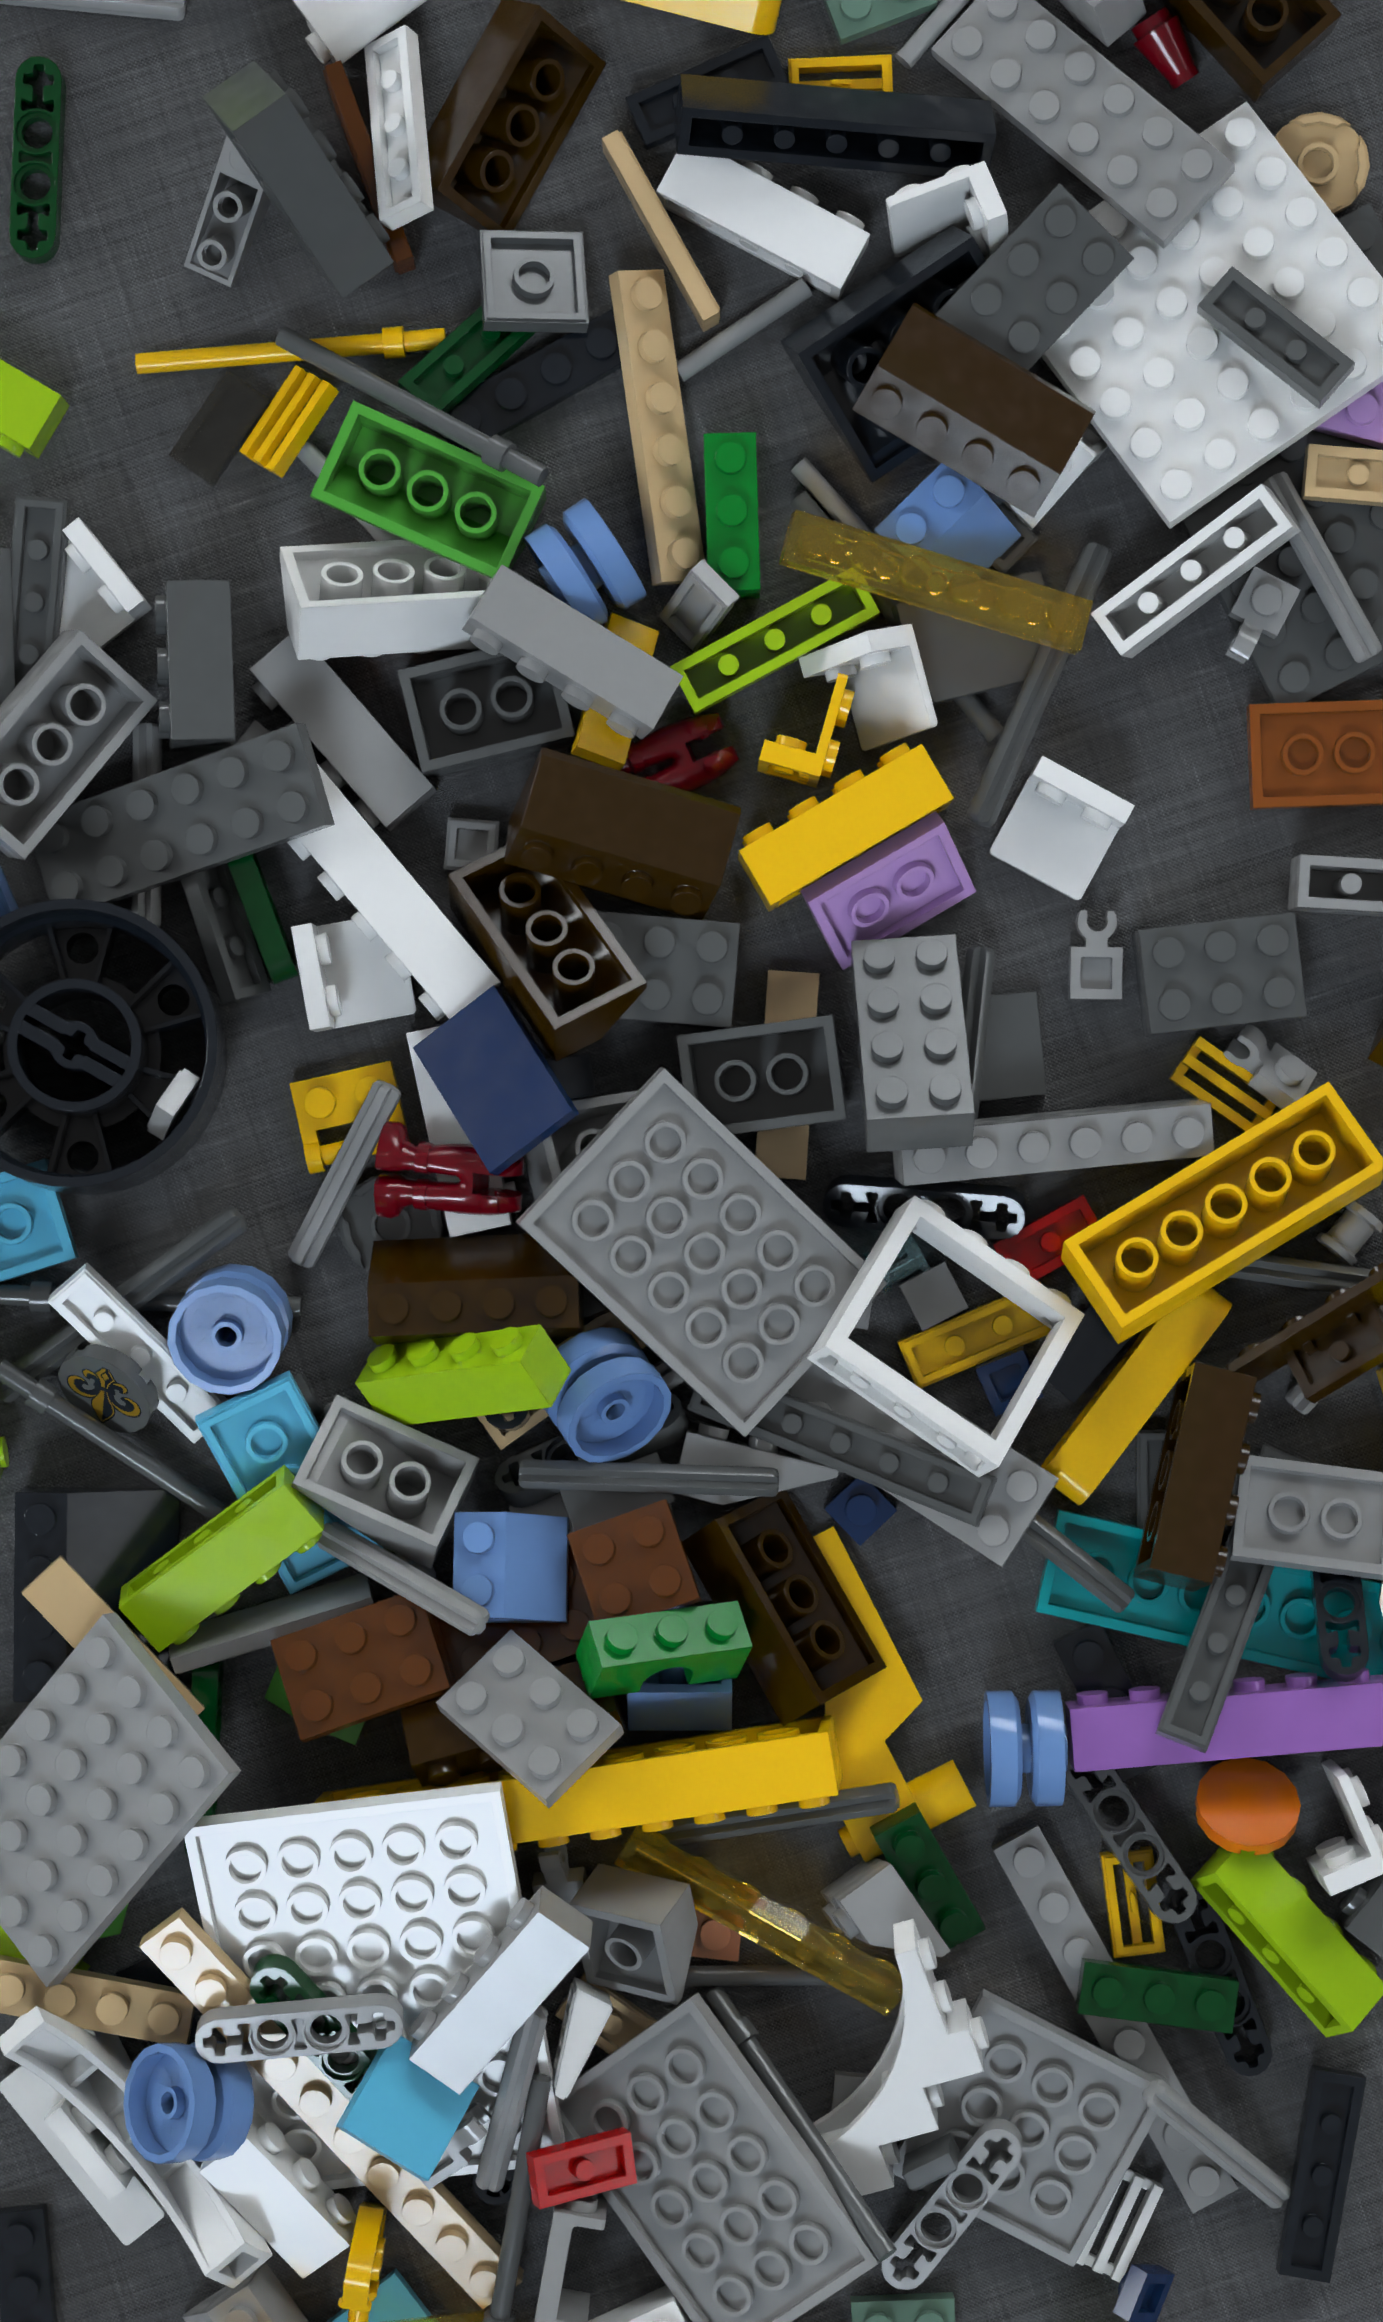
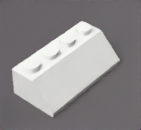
(376, 599)

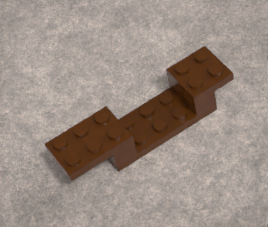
(406, 1656)

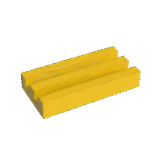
(845, 64)
(283, 418)
(1189, 1061)
(1107, 1860)

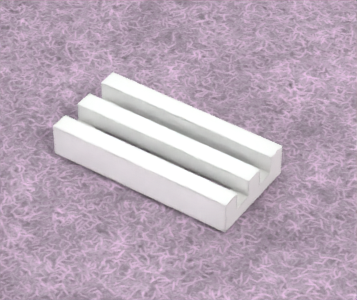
(1100, 2262)

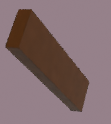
(362, 153)

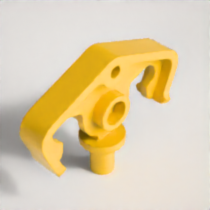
(364, 2262)

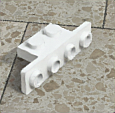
(84, 2155)

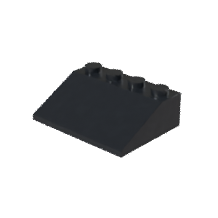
(848, 340)
(105, 1538)

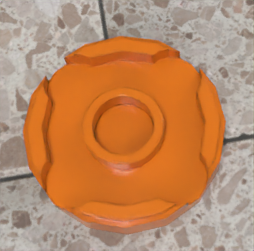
(1247, 1806)

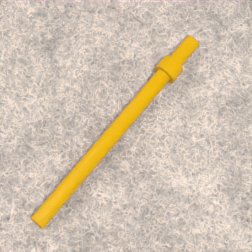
(392, 343)

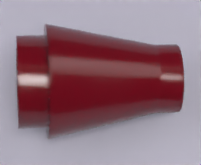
(1166, 47)

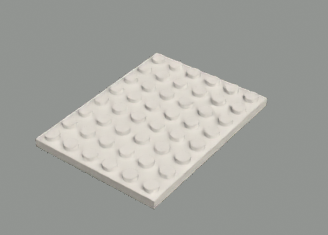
(365, 1903)

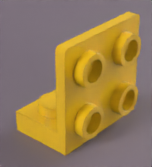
(788, 755)

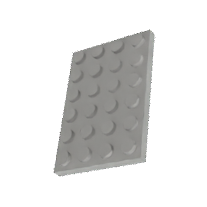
(697, 1250)
(97, 1795)
(724, 2180)

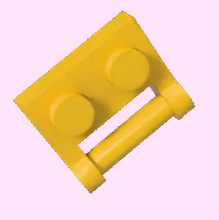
(335, 1102)

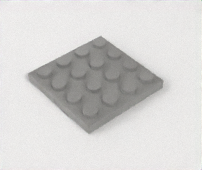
(1076, 2122)

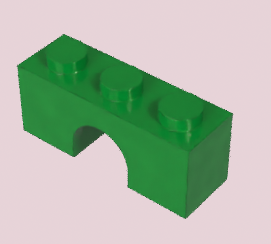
(732, 510)
(626, 1650)

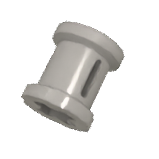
(1350, 1233)

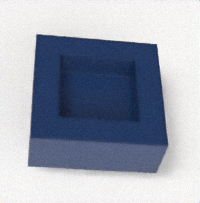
(1003, 1376)
(860, 1509)
(1143, 2293)

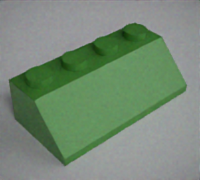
(428, 492)

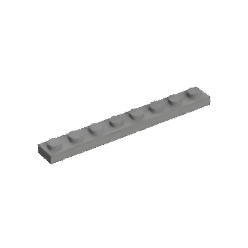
(1069, 1938)

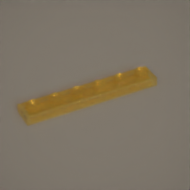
(935, 582)
(766, 1922)

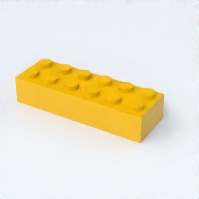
(1223, 1212)

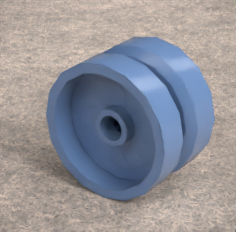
(590, 563)
(232, 1357)
(610, 1397)
(1030, 1747)
(186, 2105)

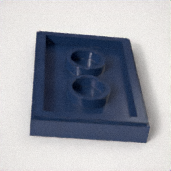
(495, 1080)

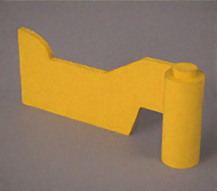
(871, 1713)

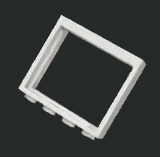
(904, 1399)

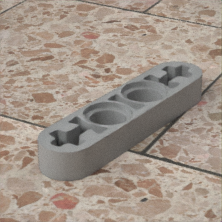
(301, 2037)
(956, 2207)

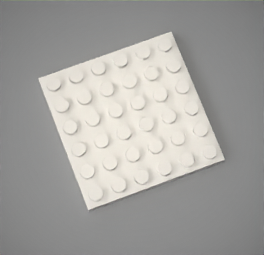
(1169, 387)

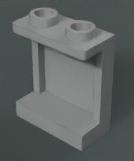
(553, 2301)

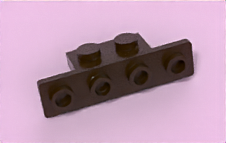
(1327, 1344)

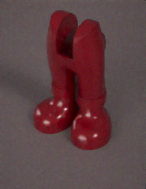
(673, 743)
(467, 1196)

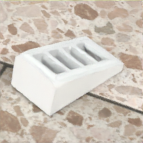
(582, 2024)

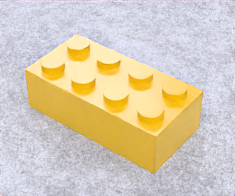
(844, 825)

